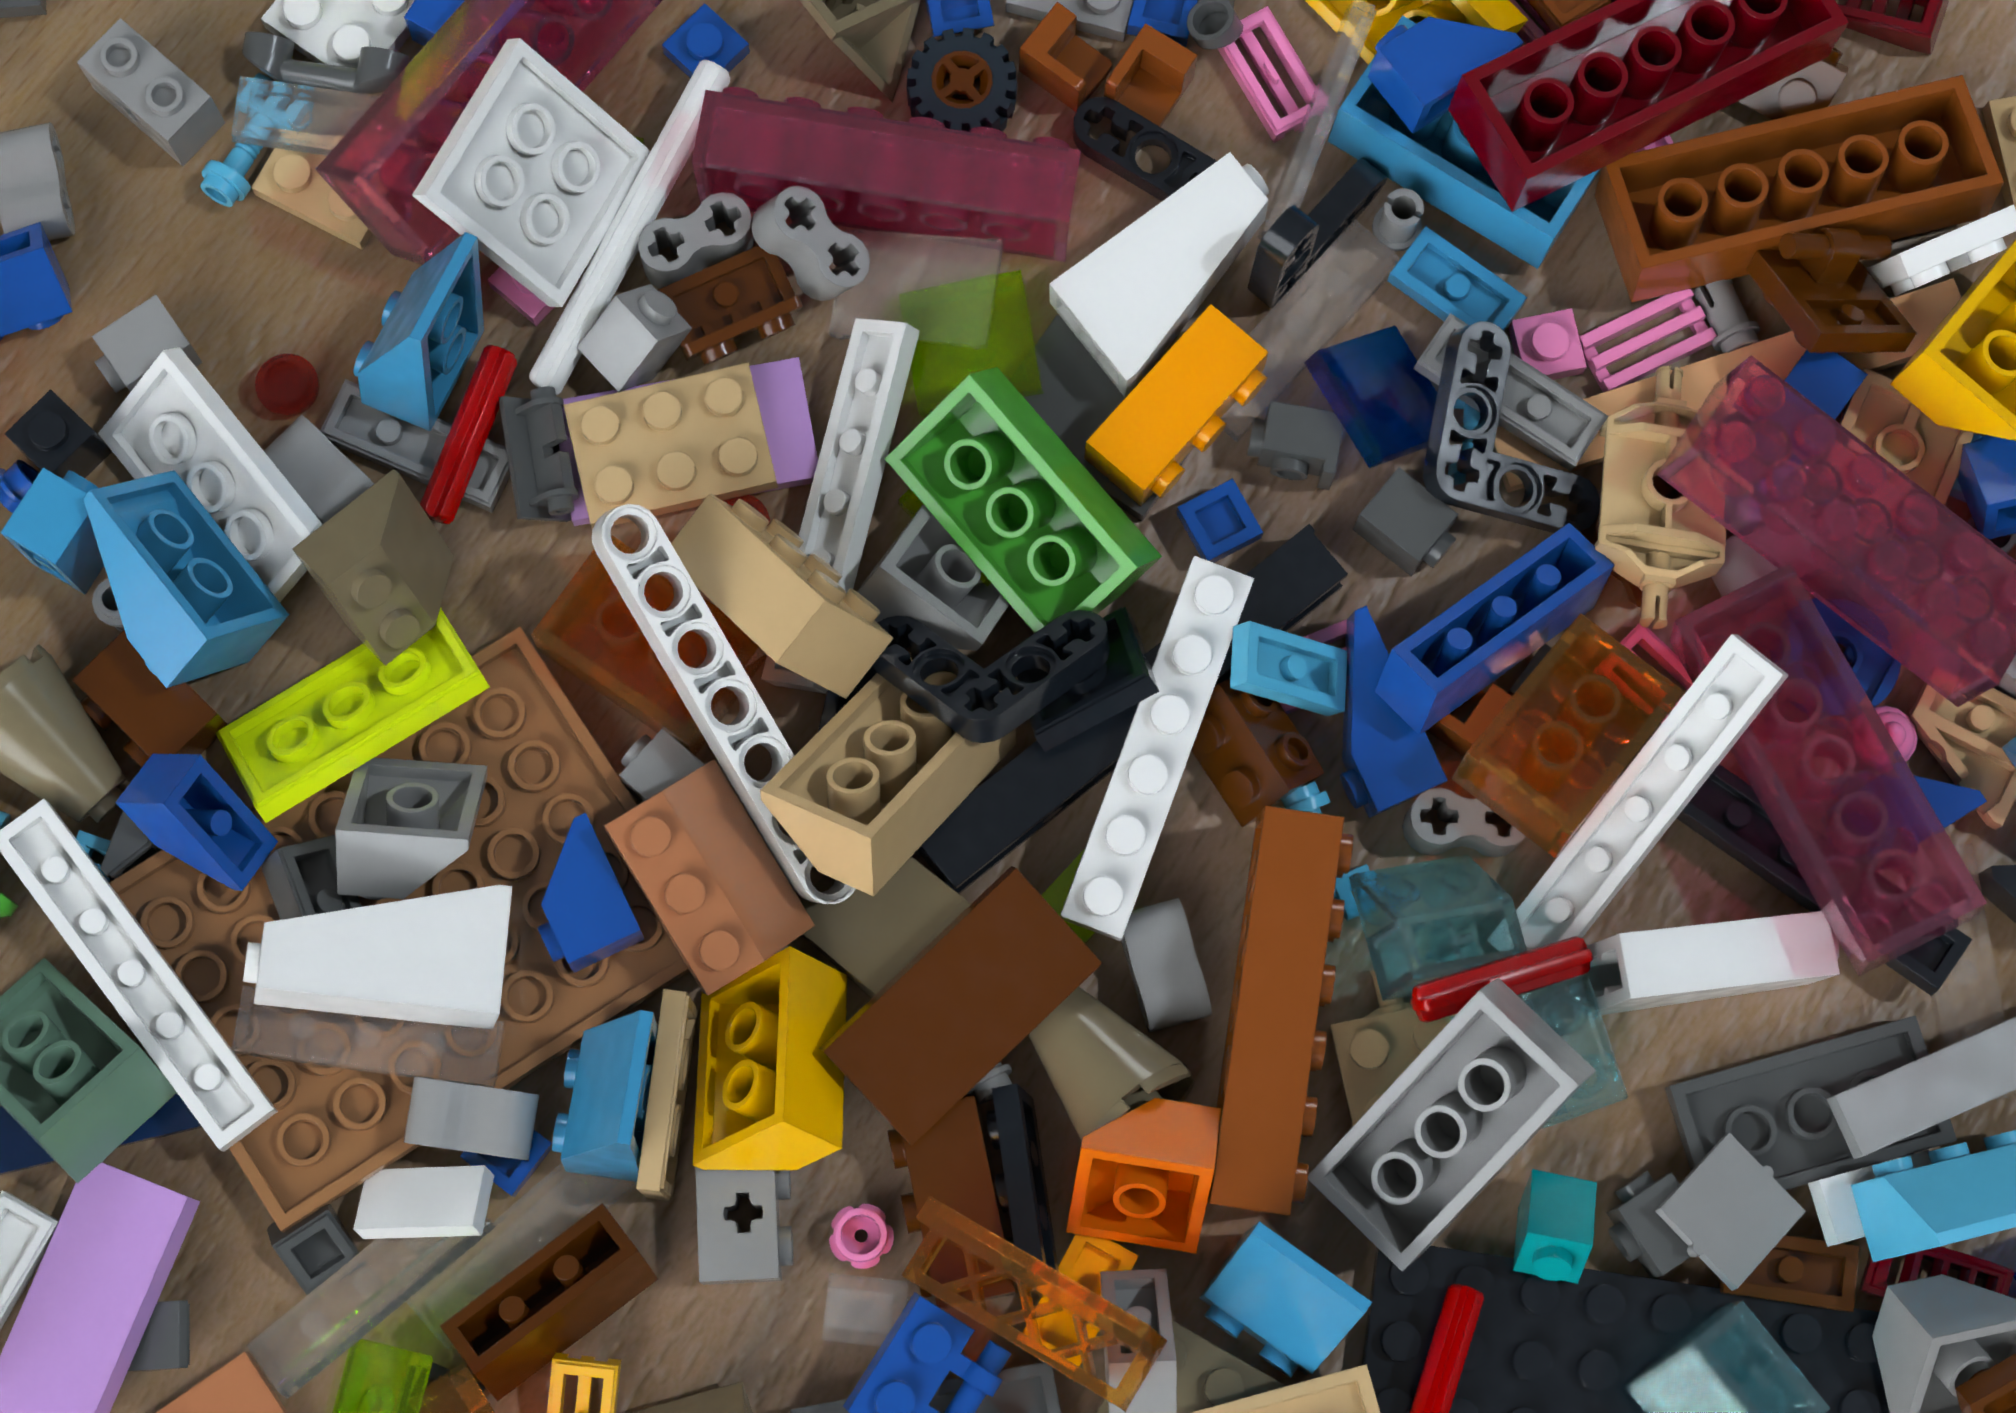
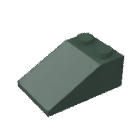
(72, 1072)

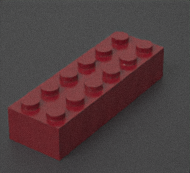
(1628, 82)

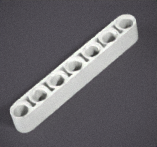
(699, 684)

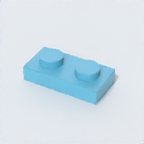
(1288, 668)

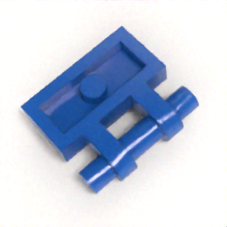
(916, 1361)

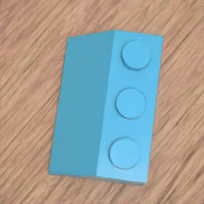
(1939, 1202)

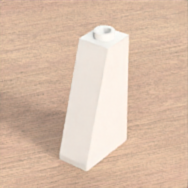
(1155, 273)
(391, 960)
(1711, 961)

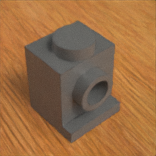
(1297, 442)

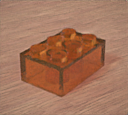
(604, 647)
(1567, 735)

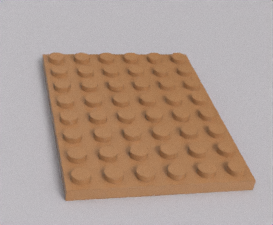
(541, 774)

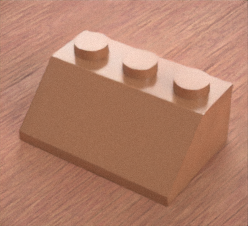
(709, 877)

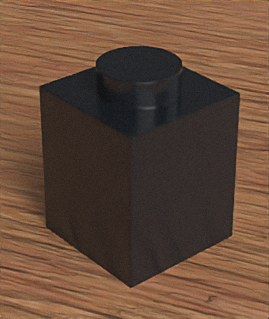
(58, 438)

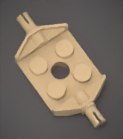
(1645, 535)

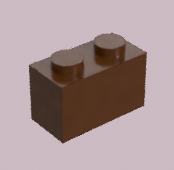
(153, 716)

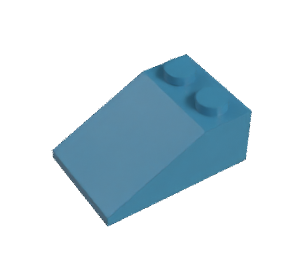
(425, 337)
(179, 580)
(608, 1097)
(1282, 1301)

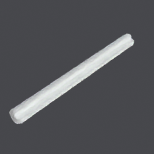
(622, 237)

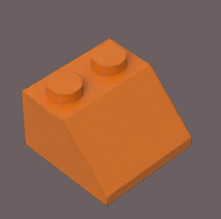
(1147, 1176)

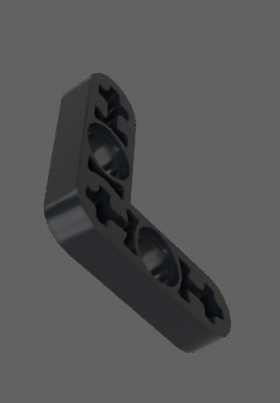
(1185, 160)
(1301, 239)
(1480, 463)
(973, 699)

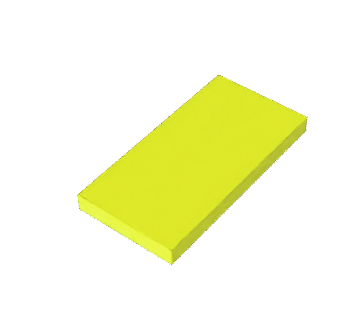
(347, 717)

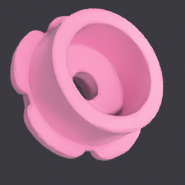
(866, 1253)

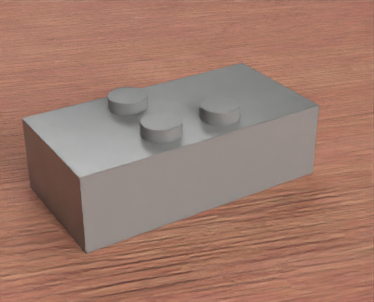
(1450, 1123)

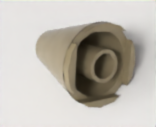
(52, 742)
(1104, 1063)

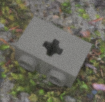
(151, 92)
(724, 1251)

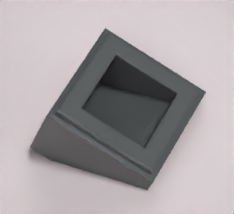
(127, 848)
(314, 1247)
(166, 1339)

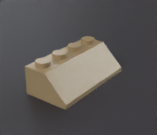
(877, 784)

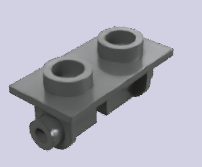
(537, 466)

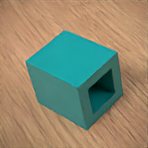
(1555, 1226)

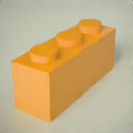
(1178, 407)

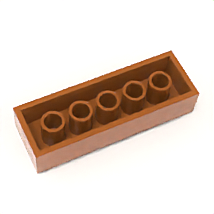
(1866, 164)
(1275, 1008)

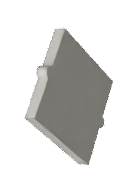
(1730, 1211)

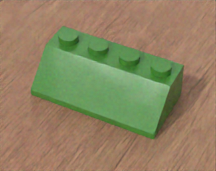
(1021, 502)

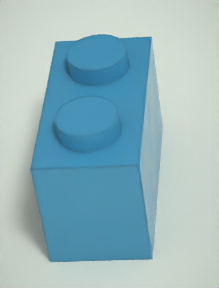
(56, 530)

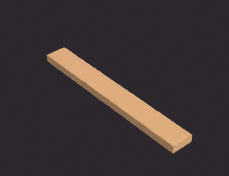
(1921, 308)

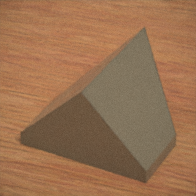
(869, 34)

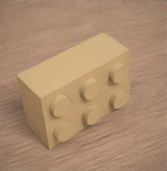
(780, 594)

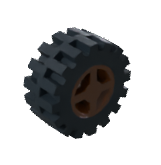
(963, 67)

